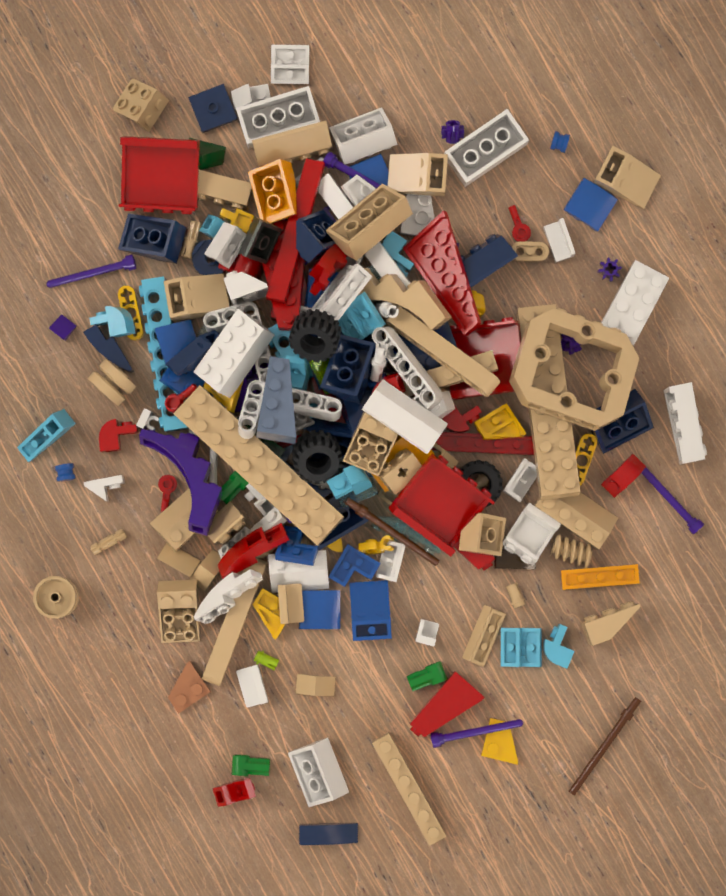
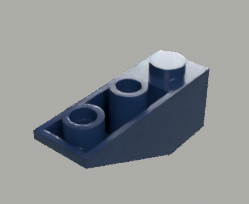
(192, 354)

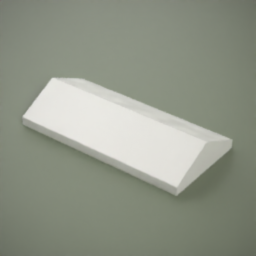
(404, 416)

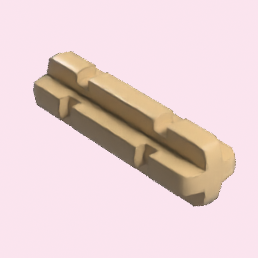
(108, 541)

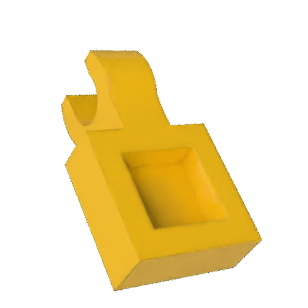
(239, 218)
(371, 546)

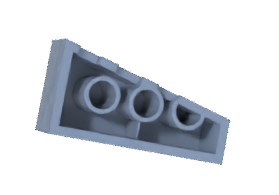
(277, 407)

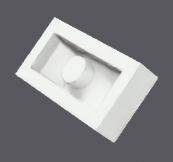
(246, 95)
(99, 486)

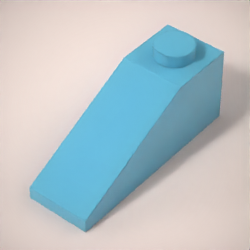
(46, 434)

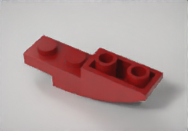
(326, 266)
(246, 550)

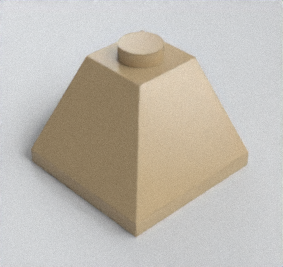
(483, 535)

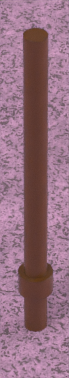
(362, 511)
(627, 714)

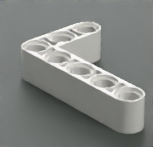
(221, 317)
(416, 369)
(302, 407)

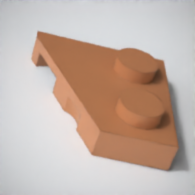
(188, 688)

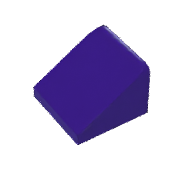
(63, 327)

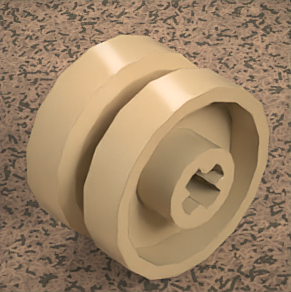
(114, 379)
(44, 598)

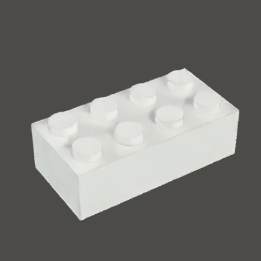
(277, 114)
(486, 147)
(635, 300)
(234, 353)

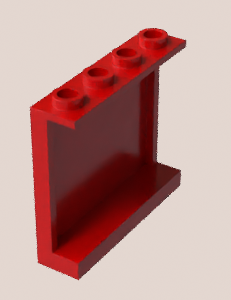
(159, 174)
(502, 339)
(440, 502)

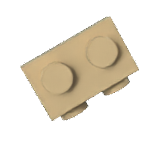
(141, 104)

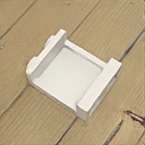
(530, 534)

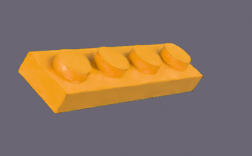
(600, 577)

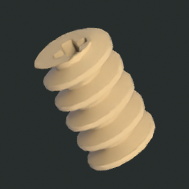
(571, 550)

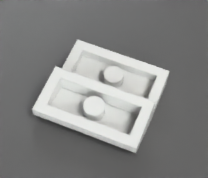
(289, 64)

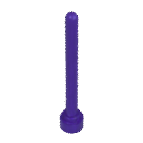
(332, 161)
(126, 263)
(693, 524)
(439, 739)

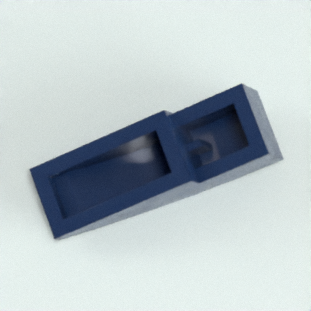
(108, 348)
(328, 833)

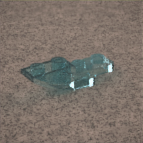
(413, 535)

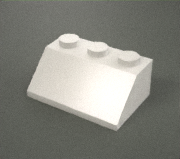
(363, 136)
(244, 287)
(308, 576)
(318, 772)

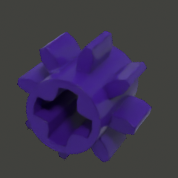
(452, 131)
(606, 274)
(569, 344)

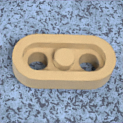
(529, 251)

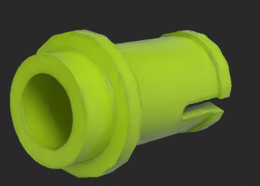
(266, 660)

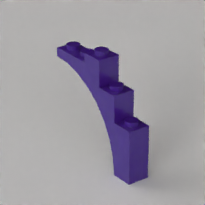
(195, 470)

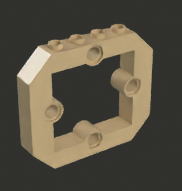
(599, 335)

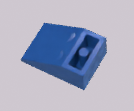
(370, 610)

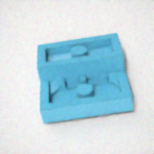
(360, 318)
(521, 647)

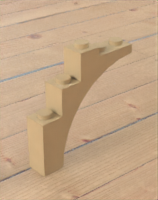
(416, 298)

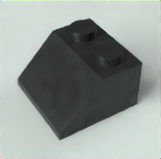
(260, 240)

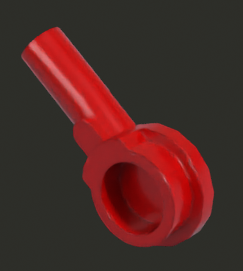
(520, 232)
(174, 401)
(167, 485)

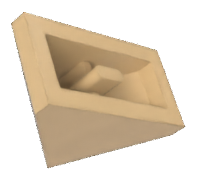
(207, 570)
(315, 685)

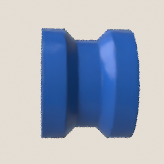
(559, 142)
(65, 472)

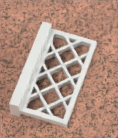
(342, 290)

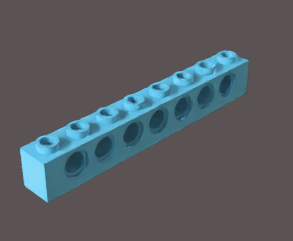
(148, 288)

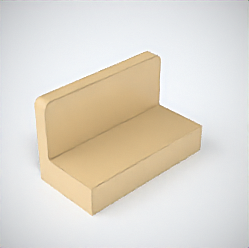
(291, 603)

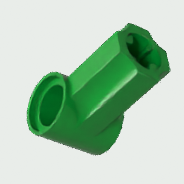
(233, 486)
(430, 675)
(245, 765)

